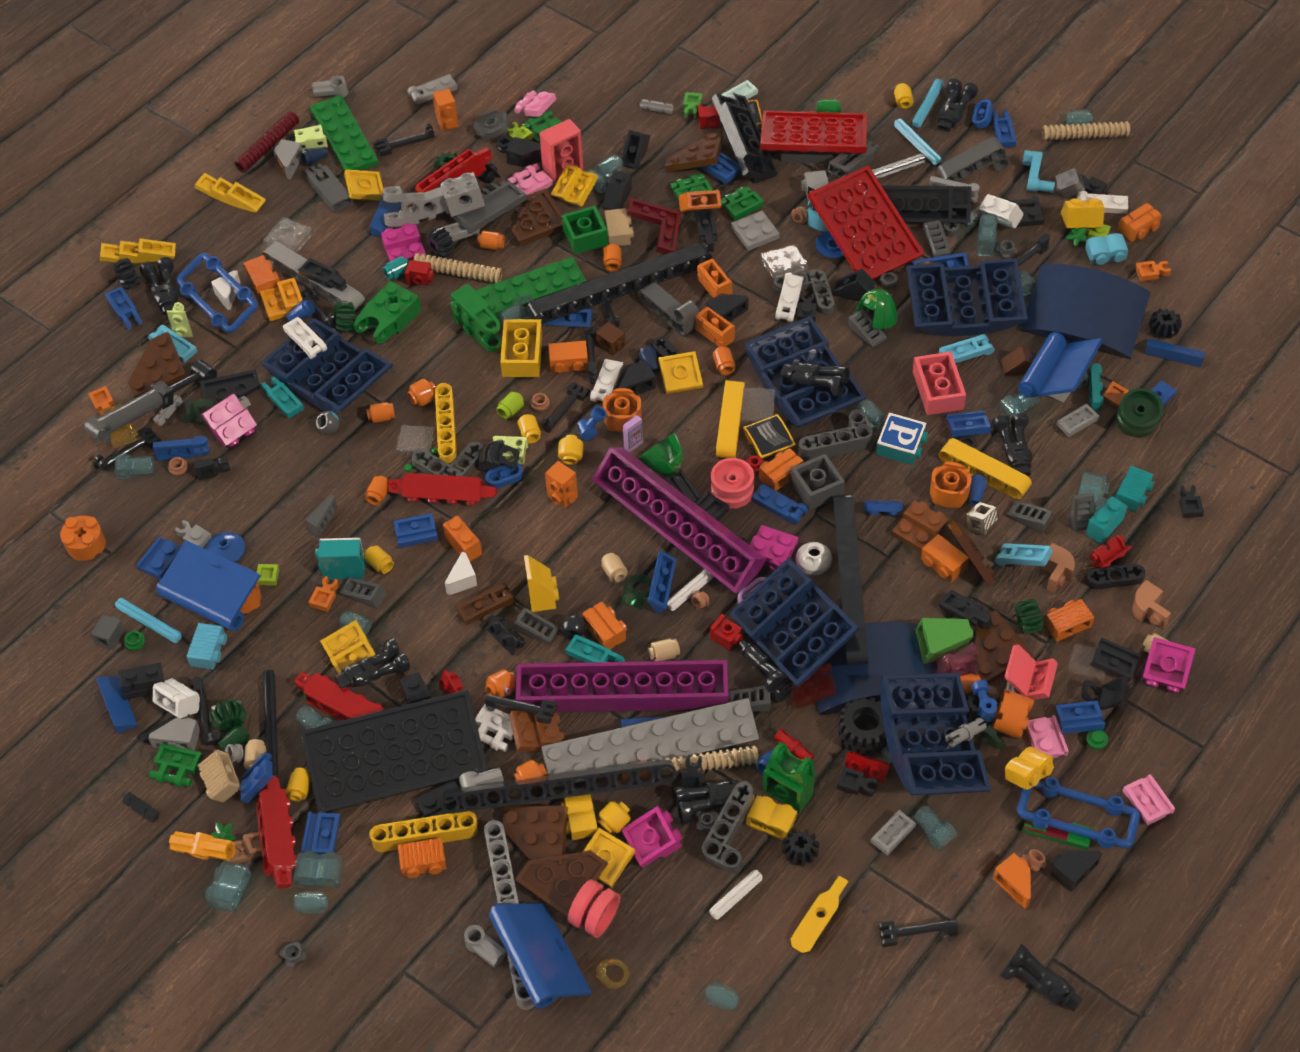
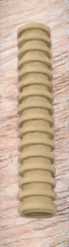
(1086, 131)
(461, 268)
(716, 760)

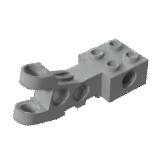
(453, 196)

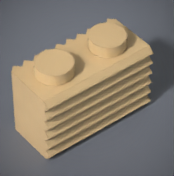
(618, 227)
(219, 776)

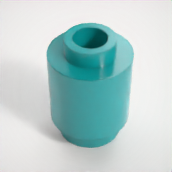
(395, 268)

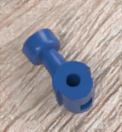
(587, 426)
(987, 705)

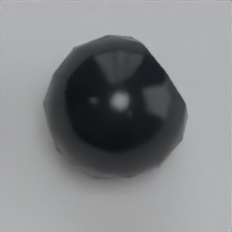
(573, 625)

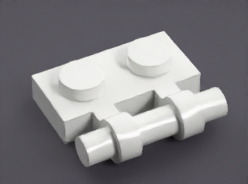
(496, 722)

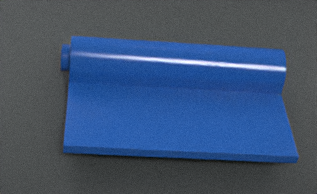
(1058, 366)
(208, 585)
(538, 952)

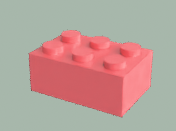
(561, 147)
(939, 383)

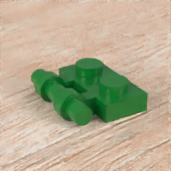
(547, 123)
(691, 184)
(741, 202)
(177, 759)

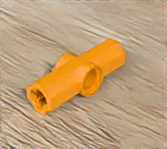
(202, 846)

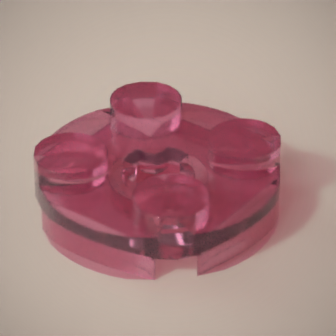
(958, 663)

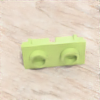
(179, 321)

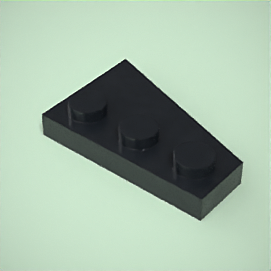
(240, 384)

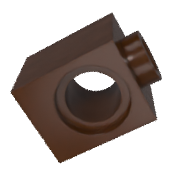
(610, 338)

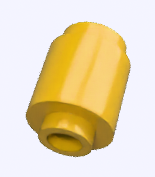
(903, 96)
(529, 428)
(379, 559)
(298, 784)

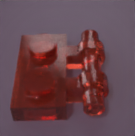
(816, 689)

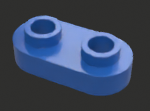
(982, 113)
(504, 476)
(890, 507)

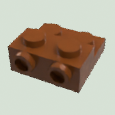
(919, 525)
(532, 735)

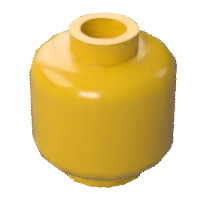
(570, 450)
(614, 817)

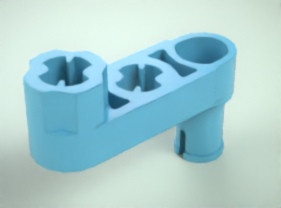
(1033, 159)

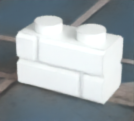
(1005, 211)
(176, 698)

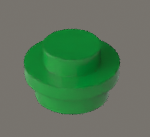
(134, 640)
(1097, 739)

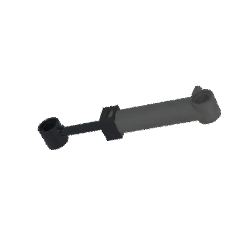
(158, 396)

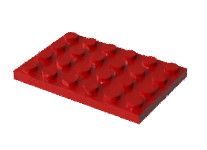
(814, 132)
(865, 223)

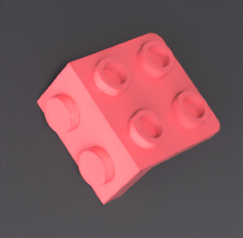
(1028, 676)

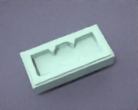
(745, 89)

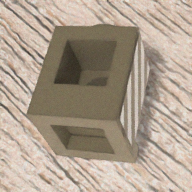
(981, 518)

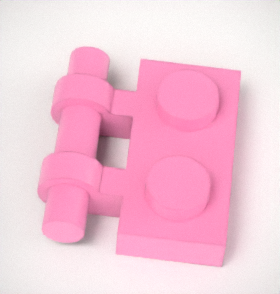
(535, 105)
(534, 183)

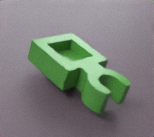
(691, 103)

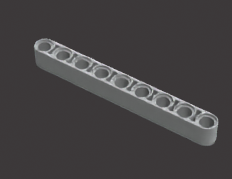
(505, 883)

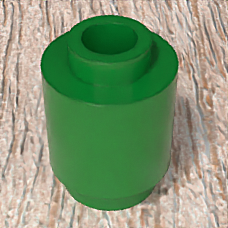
(829, 106)

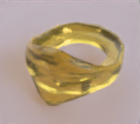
(604, 979)

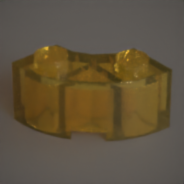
(123, 435)

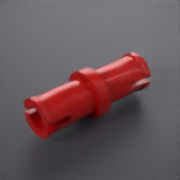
(794, 746)

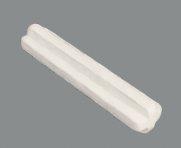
(689, 589)
(736, 894)

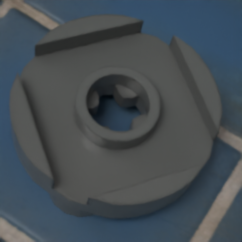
(488, 131)

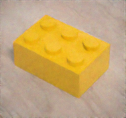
(521, 348)

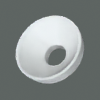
(814, 564)

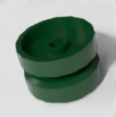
(1139, 412)

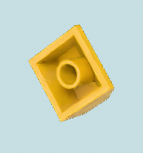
(1083, 213)
(541, 585)

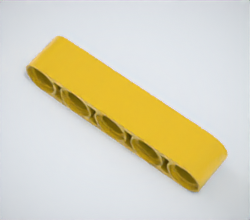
(730, 419)
(445, 423)
(977, 463)
(413, 828)

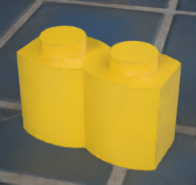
(1029, 768)
(580, 816)
(771, 817)

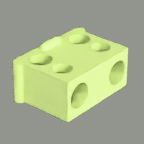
(311, 138)
(513, 442)

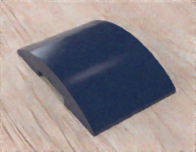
(967, 297)
(1087, 306)
(799, 344)
(330, 378)
(794, 622)
(890, 650)
(916, 719)

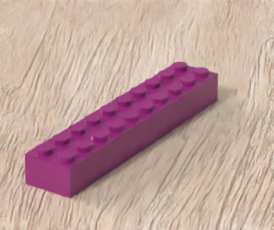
(678, 519)
(624, 685)

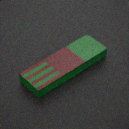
(1058, 835)

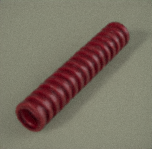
(266, 141)

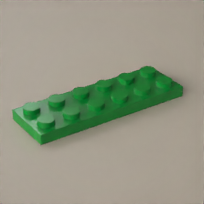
(344, 134)
(534, 283)

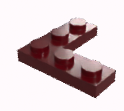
(665, 217)

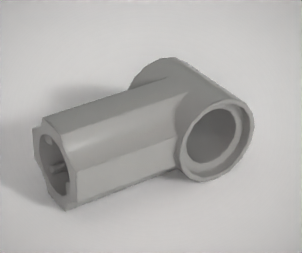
(336, 87)
(473, 779)
(485, 947)

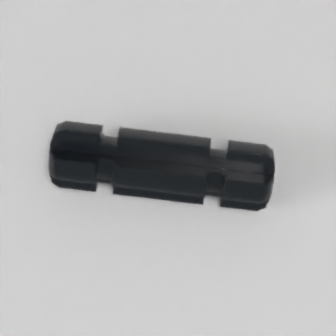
(141, 807)

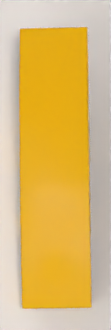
(230, 194)
(139, 252)

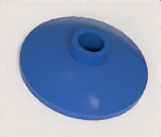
(827, 246)
(233, 548)

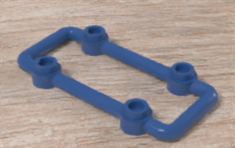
(243, 293)
(1114, 806)

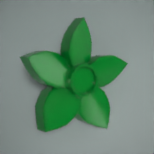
(1077, 236)
(223, 833)

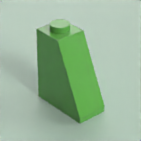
(941, 636)

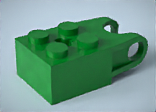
(388, 312)
(475, 317)
(789, 778)

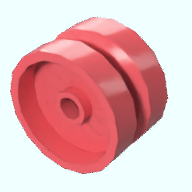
(732, 482)
(593, 908)

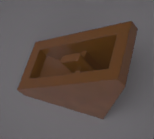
(1017, 361)

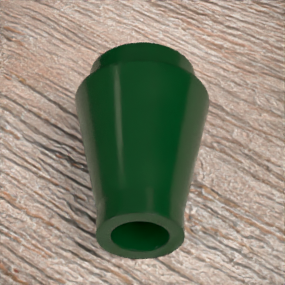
(236, 735)

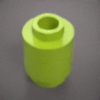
(510, 405)

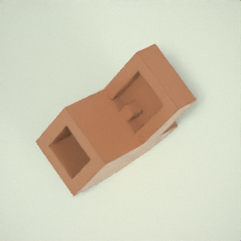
(1060, 565)
(1147, 605)

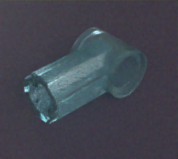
(518, 310)
(1018, 404)
(127, 466)
(310, 718)
(938, 832)

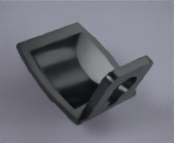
(492, 456)
(1109, 695)

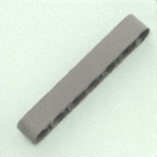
(289, 263)

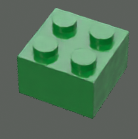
(584, 229)

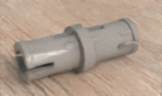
(965, 732)

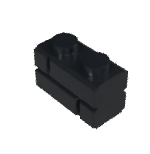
(140, 680)

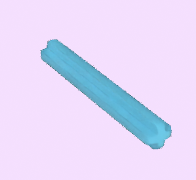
(927, 103)
(917, 141)
(148, 620)

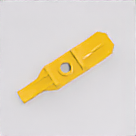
(813, 926)

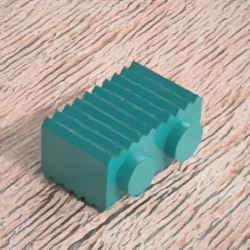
(1135, 487)
(1106, 520)

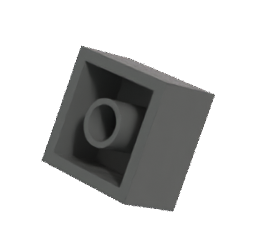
(817, 481)

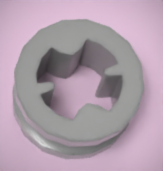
(235, 752)

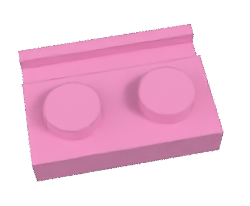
(1047, 736)
(1148, 799)

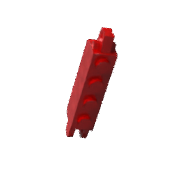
(464, 163)
(442, 487)
(330, 699)
(275, 833)

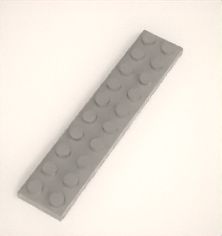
(661, 738)

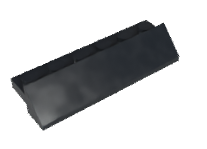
(744, 137)
(931, 203)

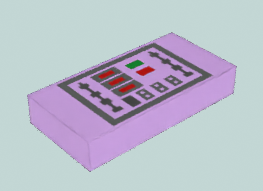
(633, 433)

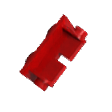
(1116, 549)
(450, 683)
(871, 768)

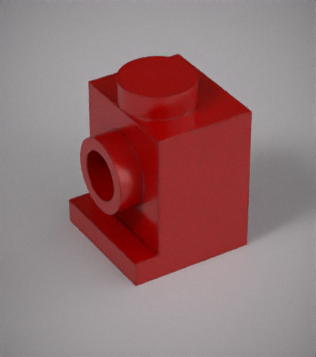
(708, 117)
(419, 273)
(726, 632)

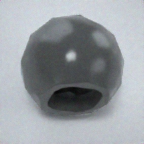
(328, 422)

